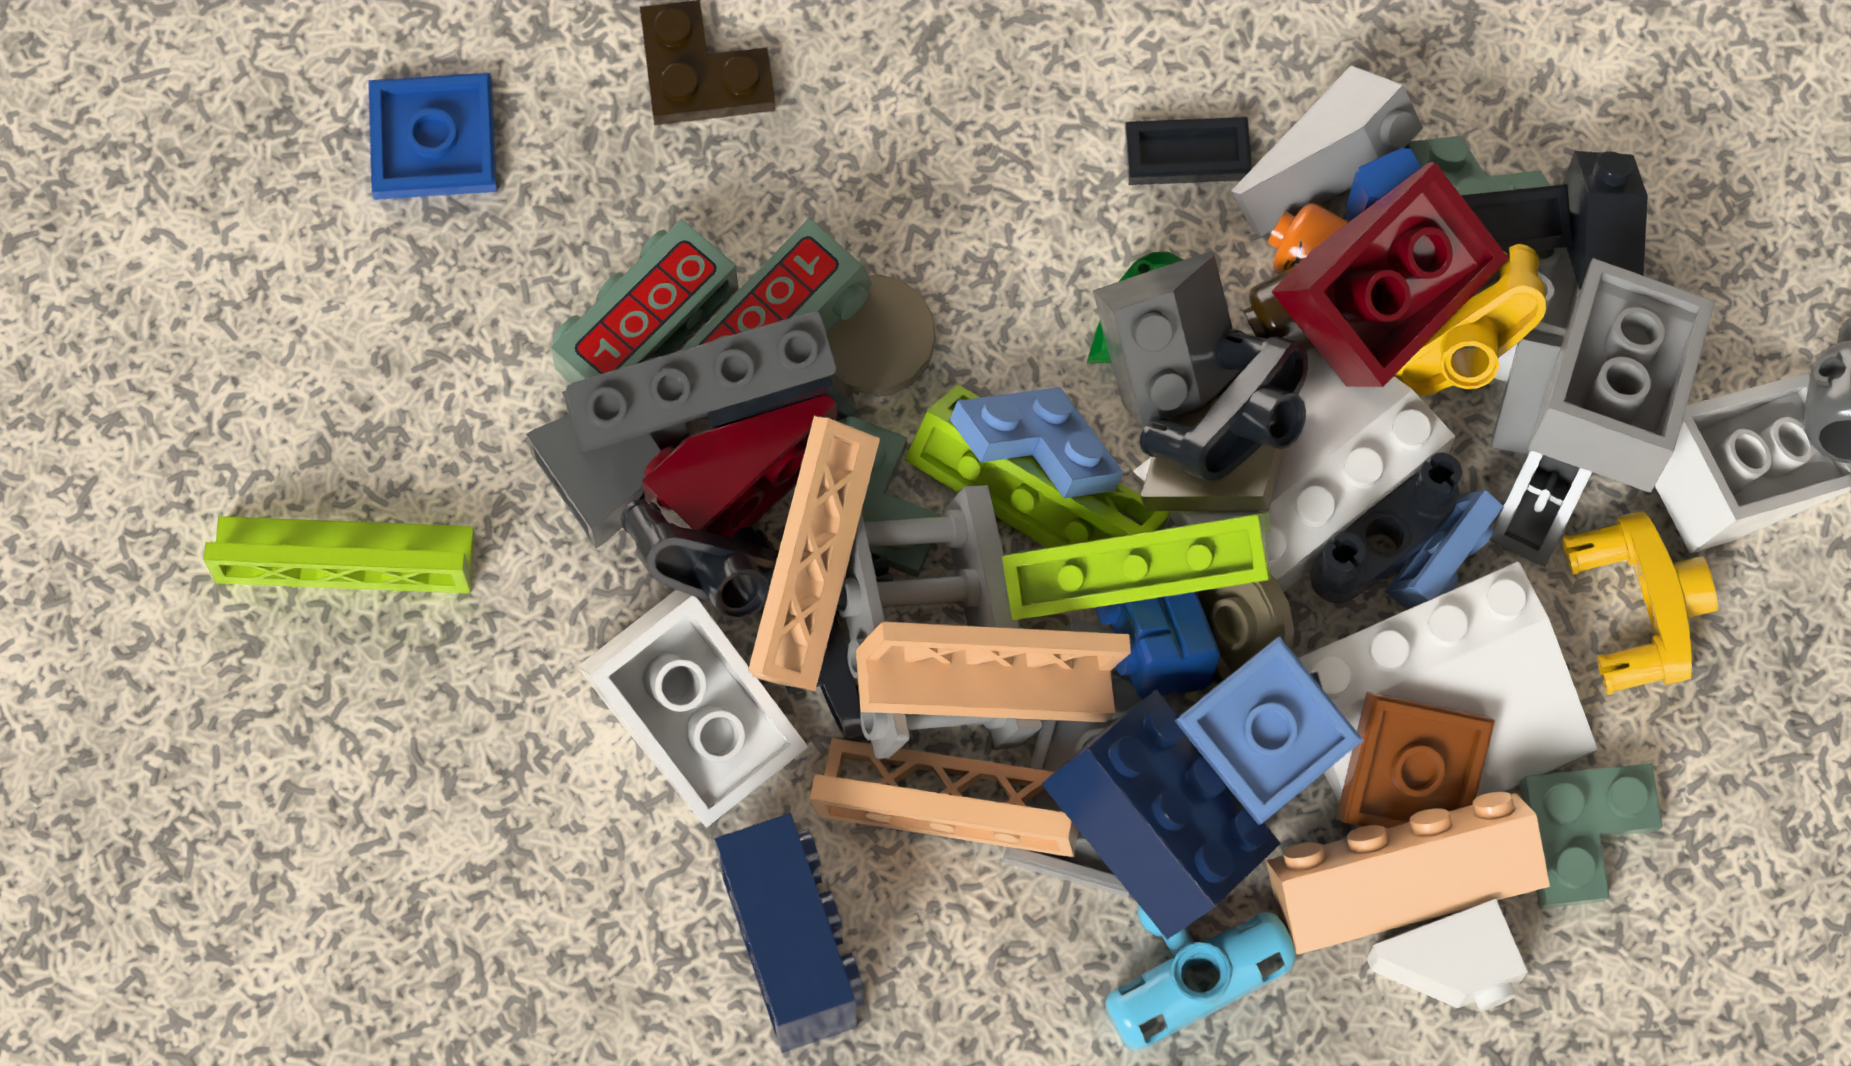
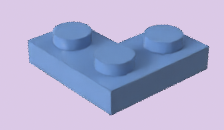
(1042, 426)

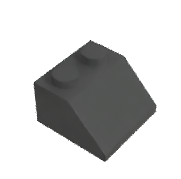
(1166, 336)

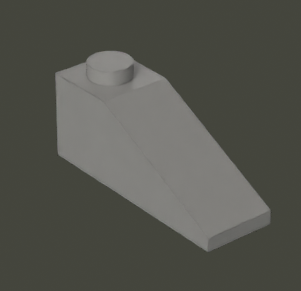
(1322, 151)

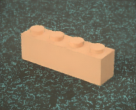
(1408, 871)

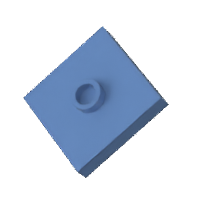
(1269, 730)

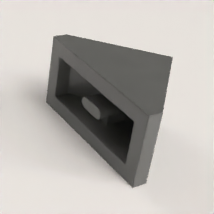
(1539, 507)

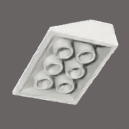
(1346, 460)
(1472, 652)

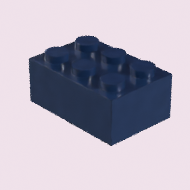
(1160, 816)
(790, 931)

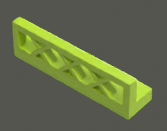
(1021, 489)
(341, 554)
(1138, 566)

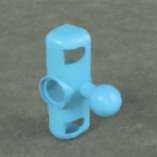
(1230, 954)

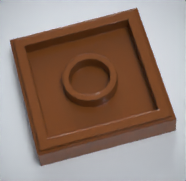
(1412, 761)

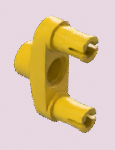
(1490, 321)
(1668, 589)

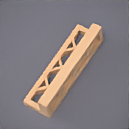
(814, 554)
(989, 672)
(943, 812)

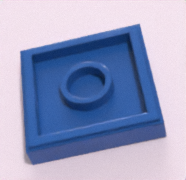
(432, 136)

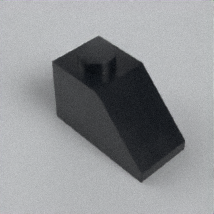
(1606, 211)

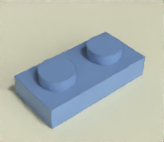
(1433, 566)

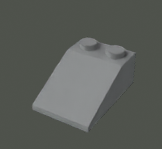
(1622, 376)

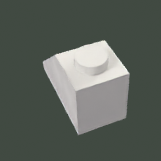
(1456, 958)

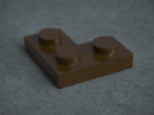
(698, 85)

